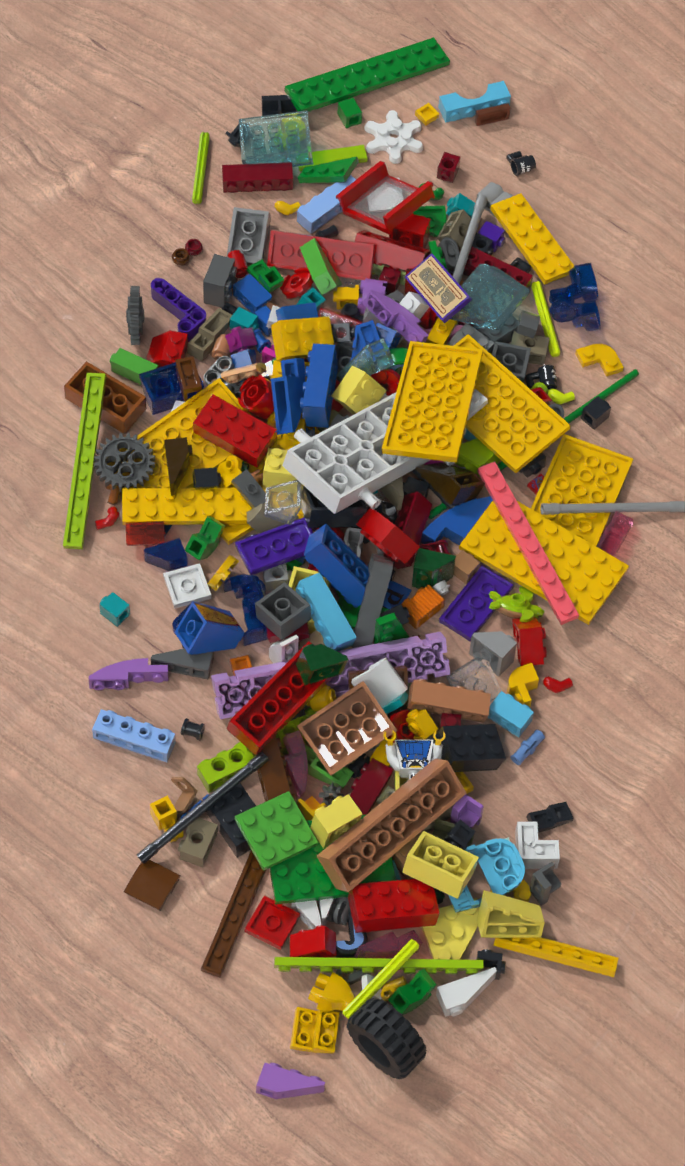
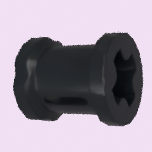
(192, 729)

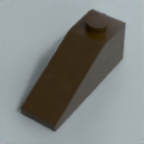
(177, 461)

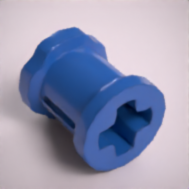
(261, 340)

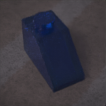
(167, 555)

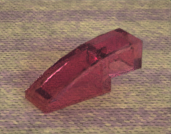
(615, 533)
(296, 761)
(386, 945)

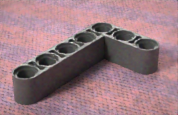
(374, 595)

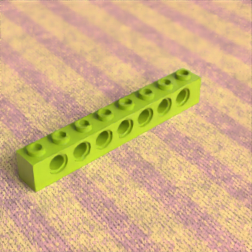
(214, 779)

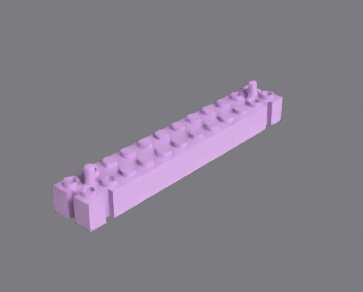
(417, 655)

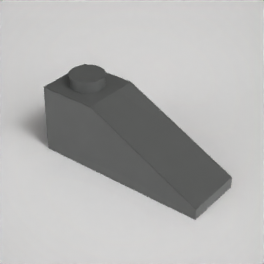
(183, 663)

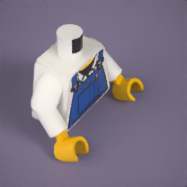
(412, 755)

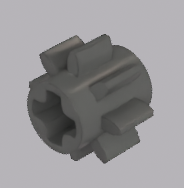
(330, 789)

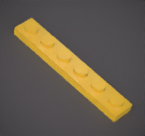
(561, 953)

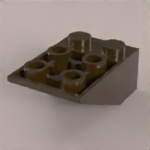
(451, 482)

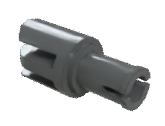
(340, 911)

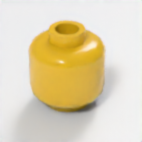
(322, 698)

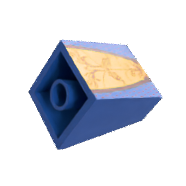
(208, 629)

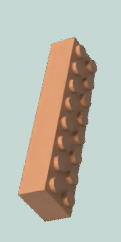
(391, 825)

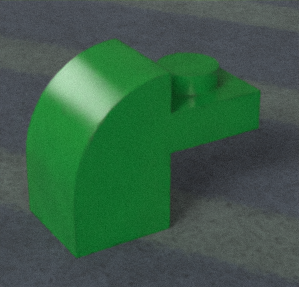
(268, 278)
(206, 541)
(413, 994)

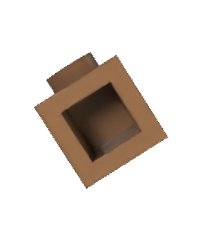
(465, 566)

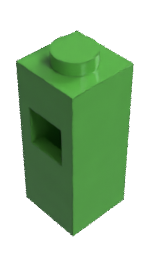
(130, 365)

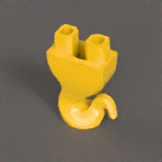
(336, 993)

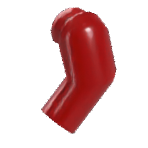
(109, 520)

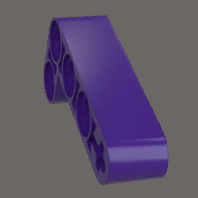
(188, 312)

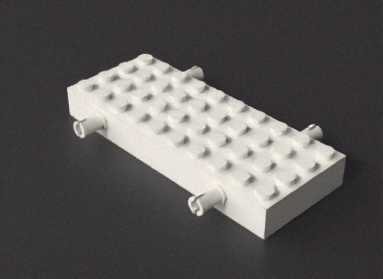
(348, 459)

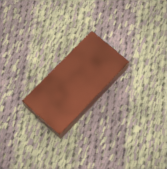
(492, 114)

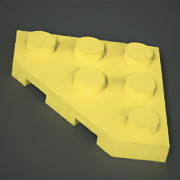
(451, 933)

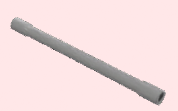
(468, 241)
(556, 508)

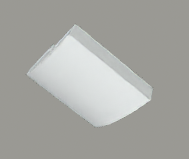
(382, 682)

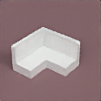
(535, 852)

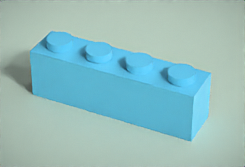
(326, 613)

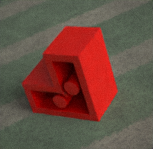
(529, 641)

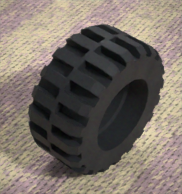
(386, 1038)

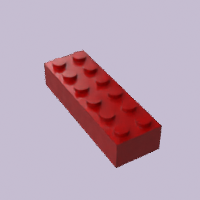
(273, 706)

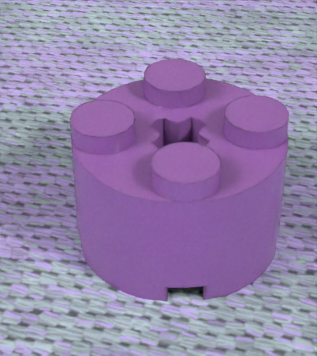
(366, 286)

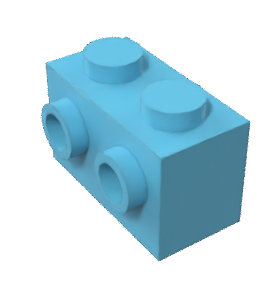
(510, 714)

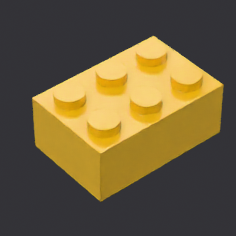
(296, 336)

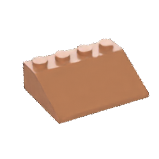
(346, 728)

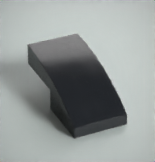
(552, 817)

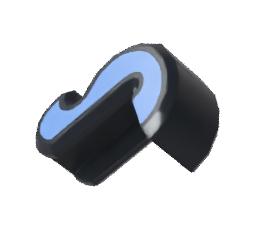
(347, 949)

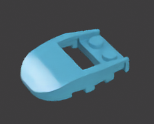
(501, 868)

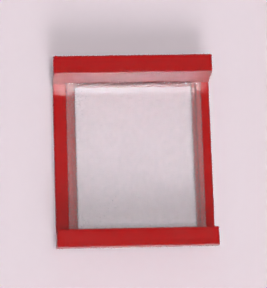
(382, 199)

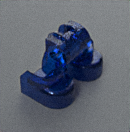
(563, 299)
(251, 590)

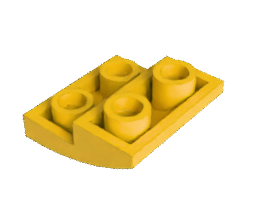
(314, 1030)

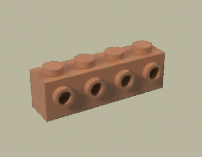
(441, 699)

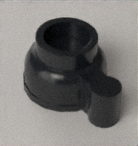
(352, 311)

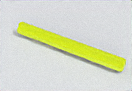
(545, 318)
(381, 978)

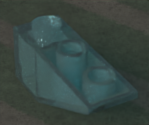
(370, 359)

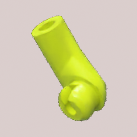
(560, 398)

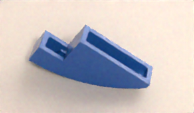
(287, 395)
(456, 522)

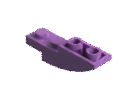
(395, 315)
(119, 674)

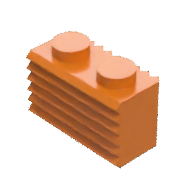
(423, 605)

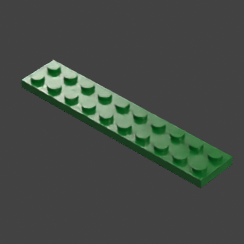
(367, 75)

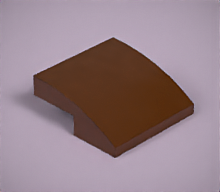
(152, 884)

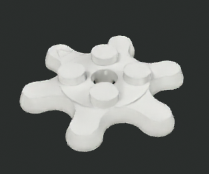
(393, 145)

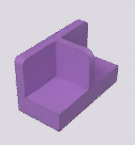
(467, 810)

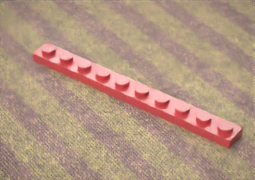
(528, 543)

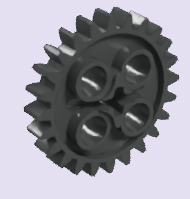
(135, 315)
(111, 453)

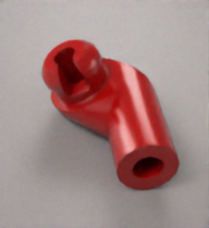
(557, 686)

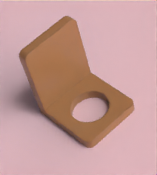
(187, 796)

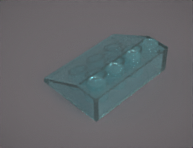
(276, 139)
(492, 296)

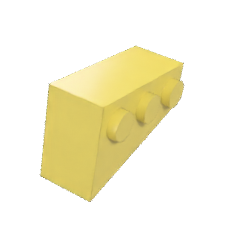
(508, 917)

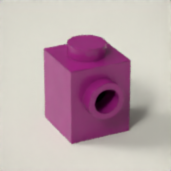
(240, 339)

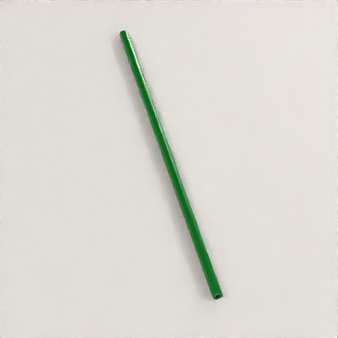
(578, 412)

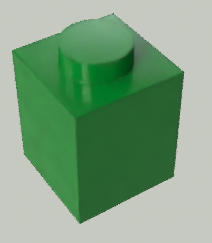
(349, 113)

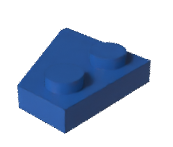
(364, 334)

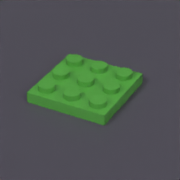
(276, 830)

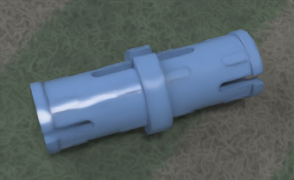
(527, 747)

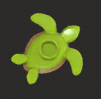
(516, 605)

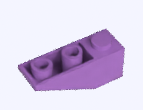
(282, 1083)

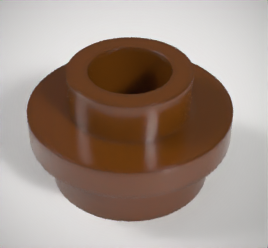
(180, 256)

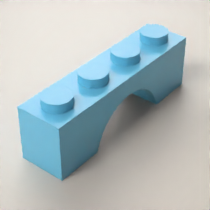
(456, 107)

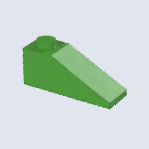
(320, 267)

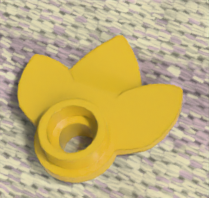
(229, 470)

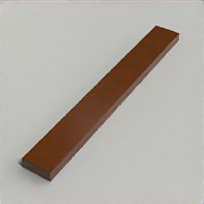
(233, 917)

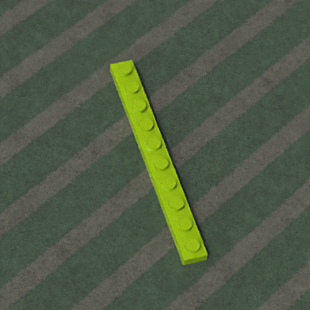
(84, 461)
(368, 965)

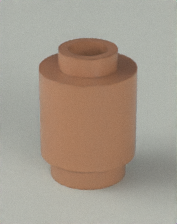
(220, 348)

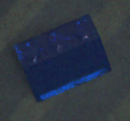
(162, 388)

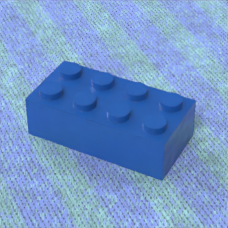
(320, 385)
(338, 564)

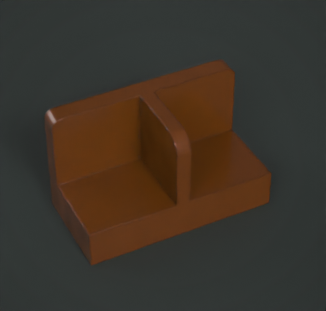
(188, 376)

